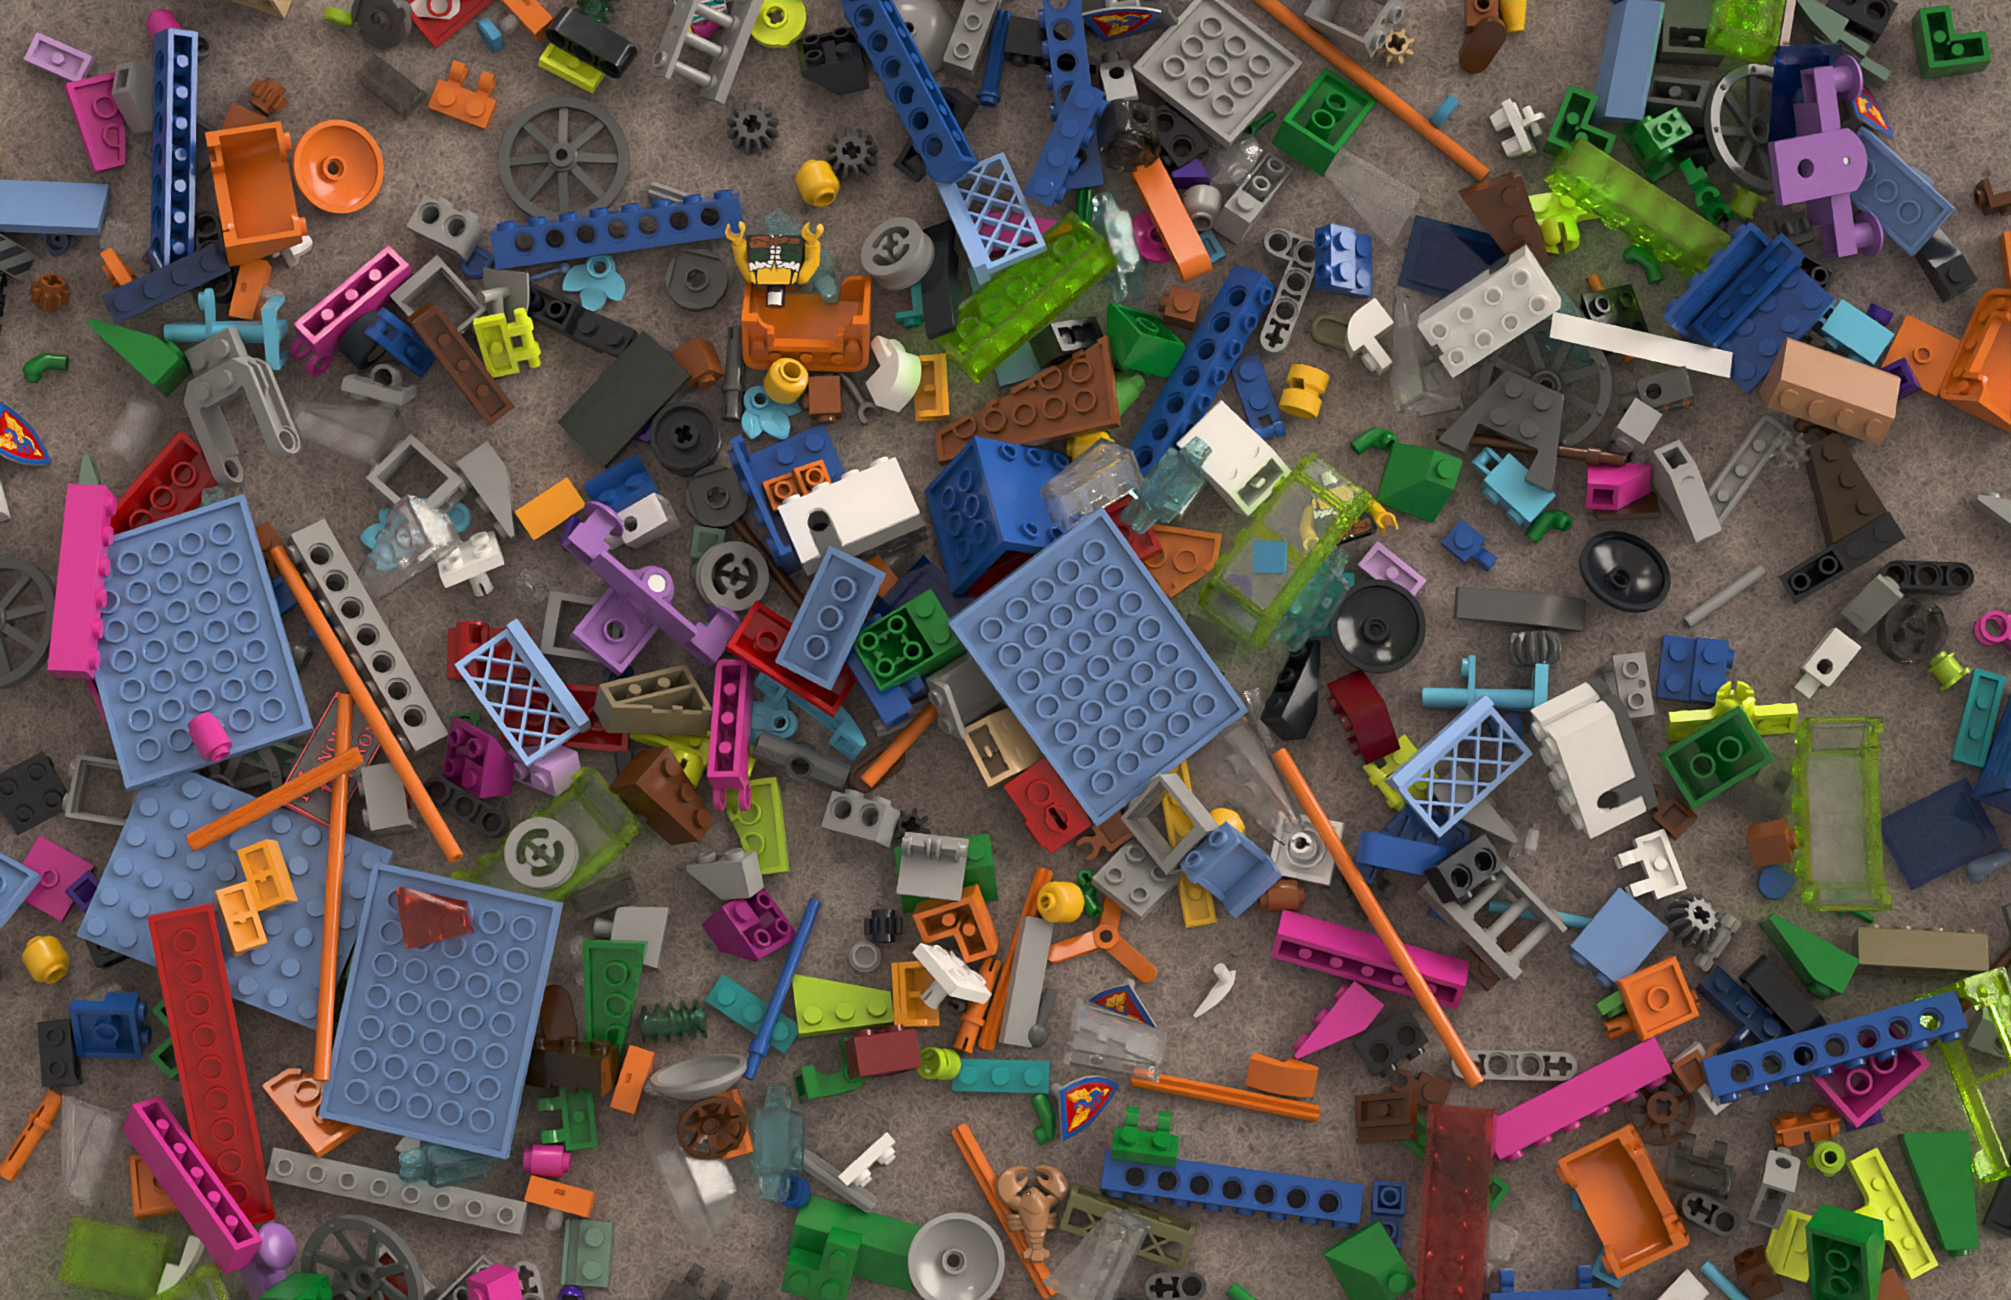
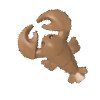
(1032, 1206)

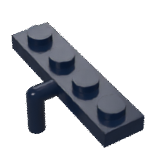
(165, 281)
(1744, 1013)

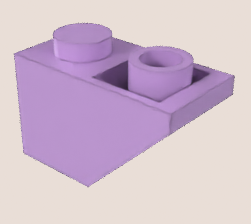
(550, 773)

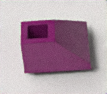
(477, 761)
(750, 927)

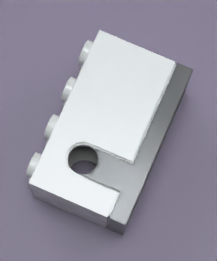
(1489, 310)
(865, 516)
(1593, 757)

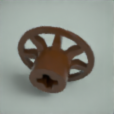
(1661, 1110)
(709, 1124)

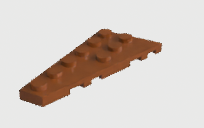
(1046, 408)

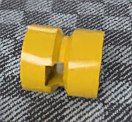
(1303, 392)

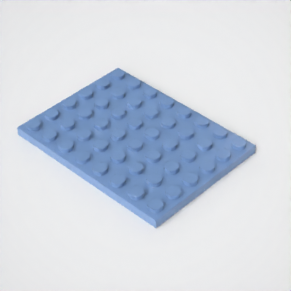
(193, 635)
(1097, 665)
(159, 872)
(445, 1030)

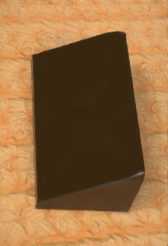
(1643, 508)

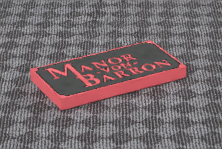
(320, 749)

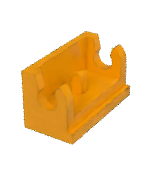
(932, 397)
(550, 508)
(267, 875)
(239, 918)
(908, 984)

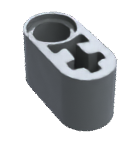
(1705, 1203)
(1166, 1279)

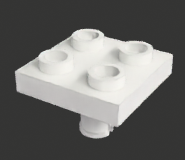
(472, 561)
(1306, 855)
(950, 976)

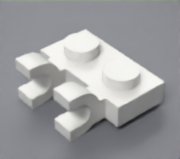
(1658, 864)
(858, 1170)

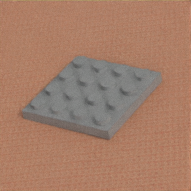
(1216, 68)

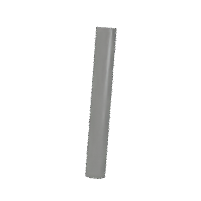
(1724, 595)

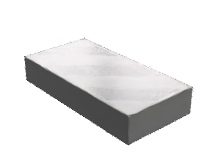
(15, 259)

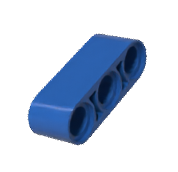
(1397, 853)

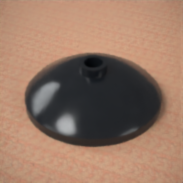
(1624, 572)
(1393, 612)

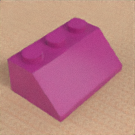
(1864, 1090)

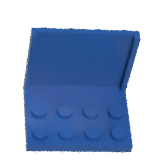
(1756, 341)
(777, 461)
(991, 505)

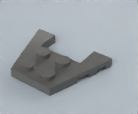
(1517, 412)

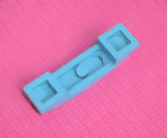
(846, 734)

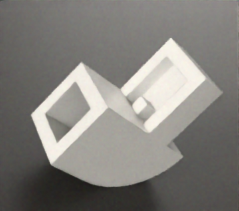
(1362, 335)
(896, 377)

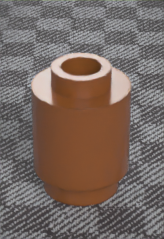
(1284, 895)

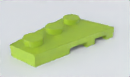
(763, 825)
(838, 1007)

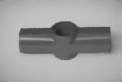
(819, 768)

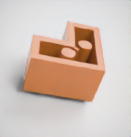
(965, 920)

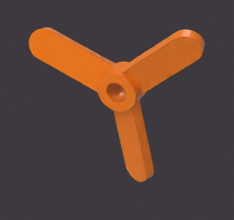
(1117, 947)

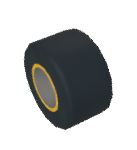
(357, 346)

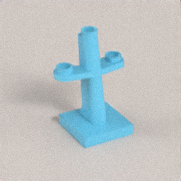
(266, 331)
(1503, 699)

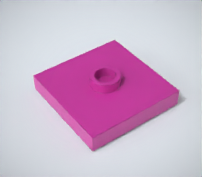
(57, 872)

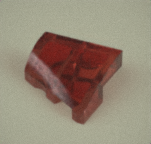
(431, 917)

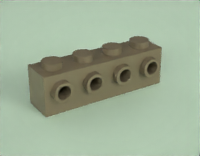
(1920, 952)

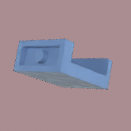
(1231, 868)
(1617, 939)

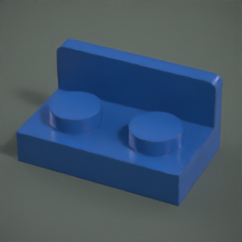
(621, 484)

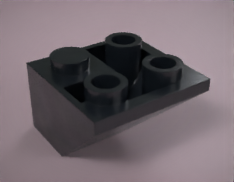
(834, 61)

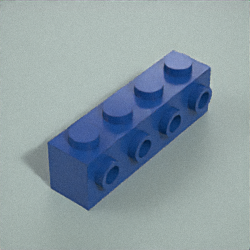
(1064, 143)

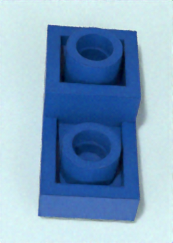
(1389, 1208)

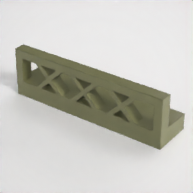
(1162, 1224)

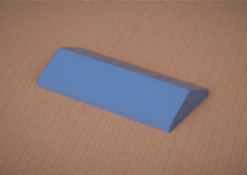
(1627, 61)
(830, 617)

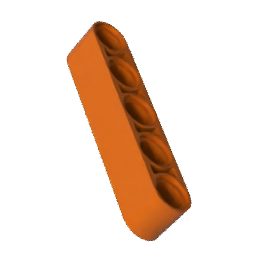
(1171, 221)

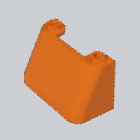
(254, 191)
(808, 329)
(1981, 367)
(1624, 1200)

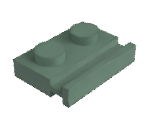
(586, 1253)

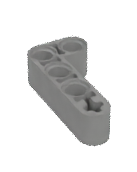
(1285, 296)

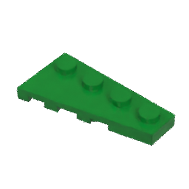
(610, 987)

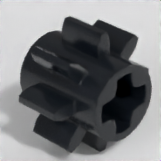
(906, 820)
(883, 926)

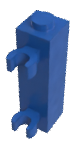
(892, 704)
(1584, 1292)

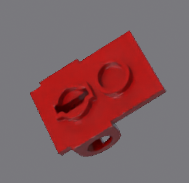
(469, 637)
(1047, 805)

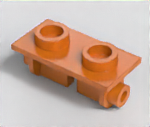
(1790, 1126)

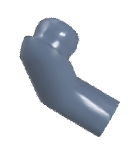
(1986, 865)

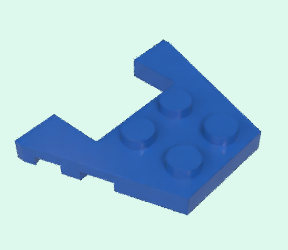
(1409, 826)

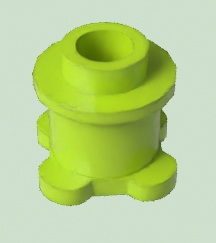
(1745, 202)
(1946, 669)
(1817, 1159)

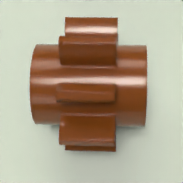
(267, 96)
(49, 293)

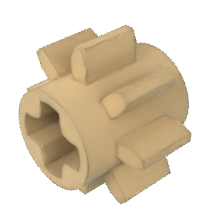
(1391, 54)

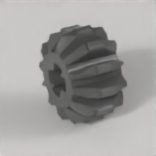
(740, 132)
(862, 148)
(1533, 648)
(1692, 920)

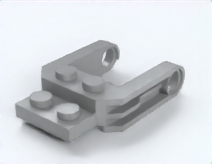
(221, 375)

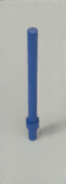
(759, 1047)

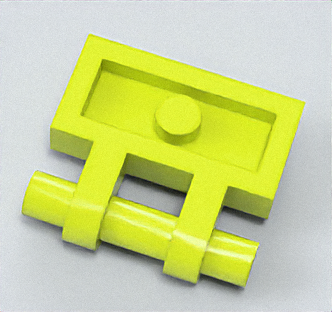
(497, 345)
(1393, 762)

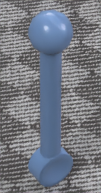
(563, 268)

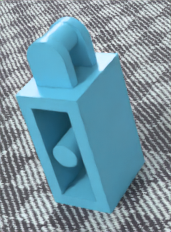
(1853, 333)
(1508, 487)

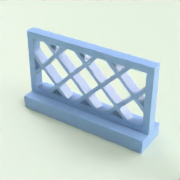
(968, 232)
(544, 675)
(1440, 745)

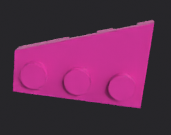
(98, 121)

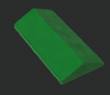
(883, 1245)

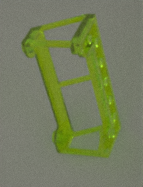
(1992, 991)

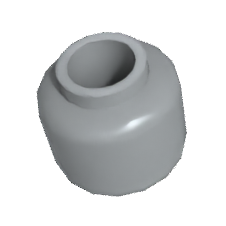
(1202, 205)

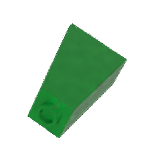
(1944, 1184)

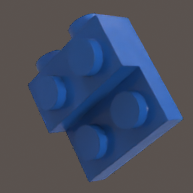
(1343, 261)
(1692, 669)
(110, 1026)

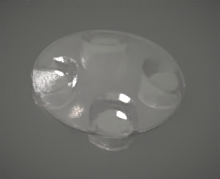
(1234, 163)

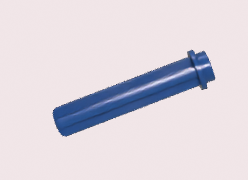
(989, 93)

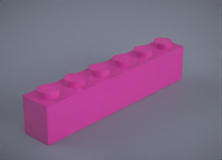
(81, 581)
(1364, 957)
(1579, 1097)
(192, 1185)

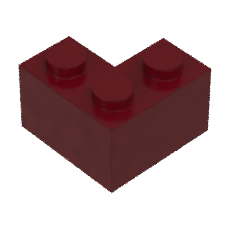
(1363, 716)
(883, 1053)

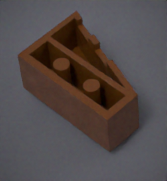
(1506, 213)
(664, 796)

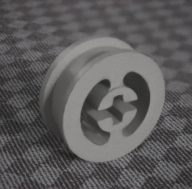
(897, 253)
(737, 552)
(525, 872)

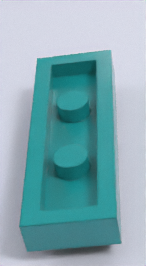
(1978, 718)
(749, 1012)
(1002, 1076)

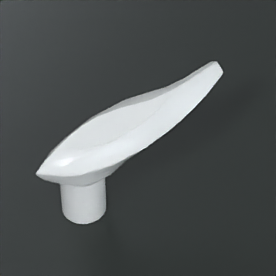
(1219, 991)

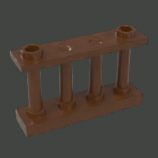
(460, 362)

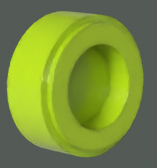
(338, 16)

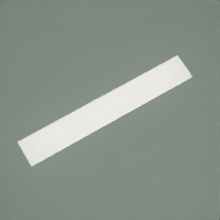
(1641, 344)

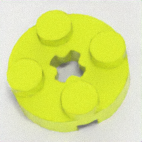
(782, 33)

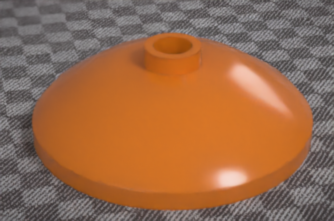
(356, 164)

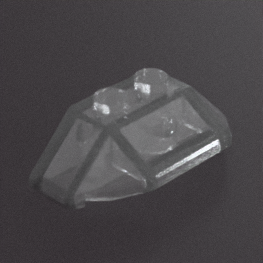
(695, 1188)

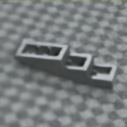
(1519, 609)

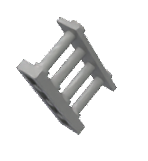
(725, 55)
(1484, 940)

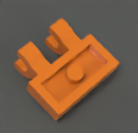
(463, 104)
(114, 268)

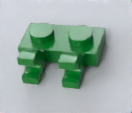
(1707, 196)
(578, 1119)
(1145, 1146)

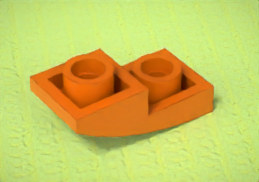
(799, 482)
(1282, 1078)

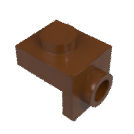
(1992, 203)
(1757, 1273)

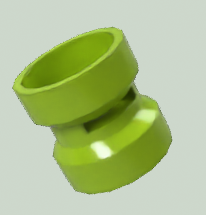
(939, 1064)

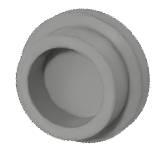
(865, 956)

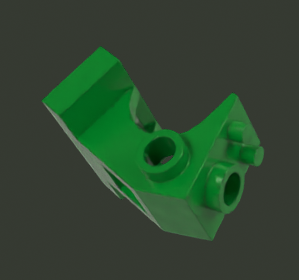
(1653, 140)
(814, 1085)

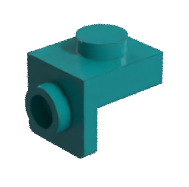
(914, 317)

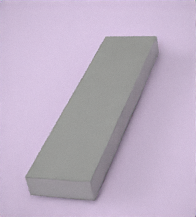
(1744, 465)
(1026, 980)

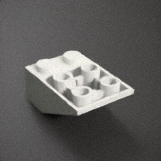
(1240, 461)

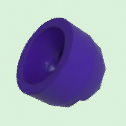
(1879, 313)
(571, 1291)

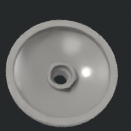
(931, 29)
(699, 1076)
(978, 1253)

